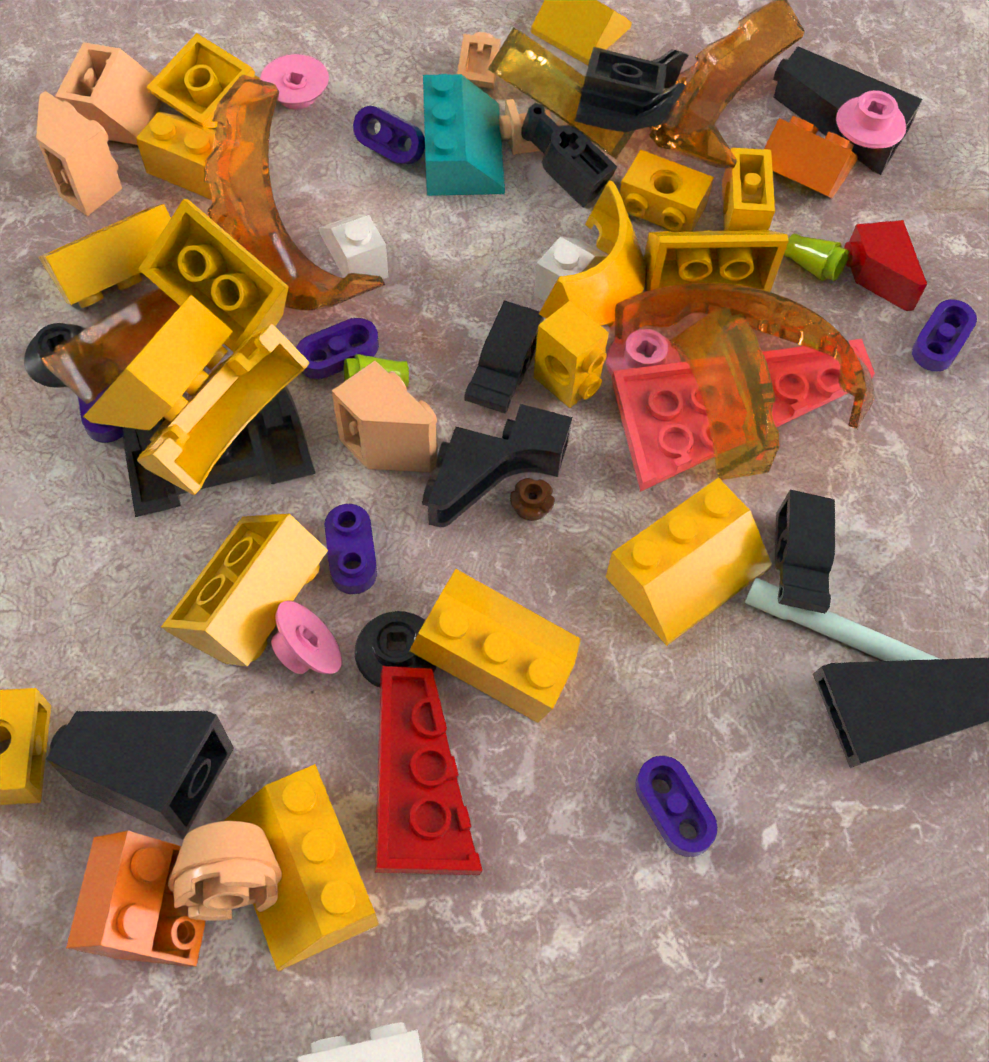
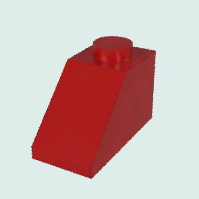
(886, 262)

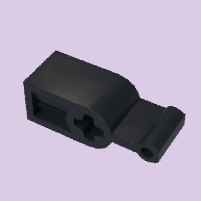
(568, 156)
(504, 357)
(805, 550)

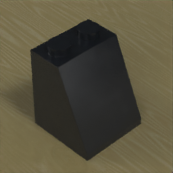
(144, 762)

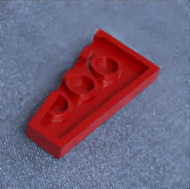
(419, 798)

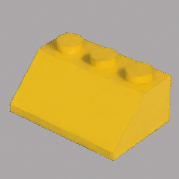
(105, 257)
(714, 257)
(205, 261)
(164, 370)
(690, 561)
(239, 590)
(497, 646)
(320, 886)

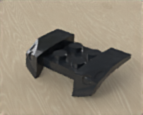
(628, 91)
(268, 444)

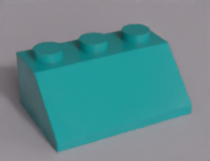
(461, 138)

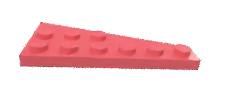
(669, 420)

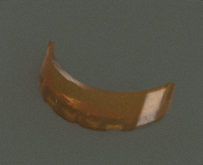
(718, 76)
(244, 195)
(763, 312)
(108, 346)

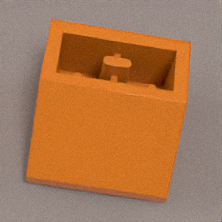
(810, 158)
(128, 905)

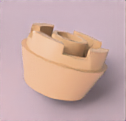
(224, 869)

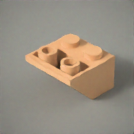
(110, 89)
(76, 155)
(385, 422)

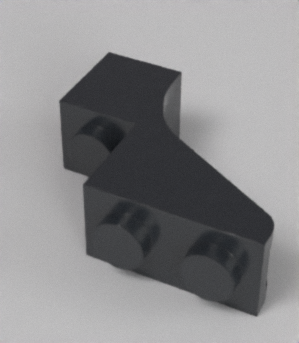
(478, 461)

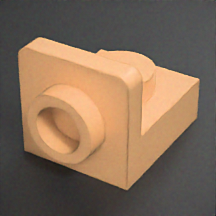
(476, 56)
(511, 127)

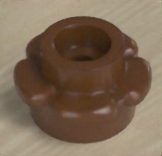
(528, 508)

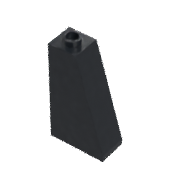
(819, 87)
(902, 703)

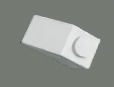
(356, 246)
(564, 258)

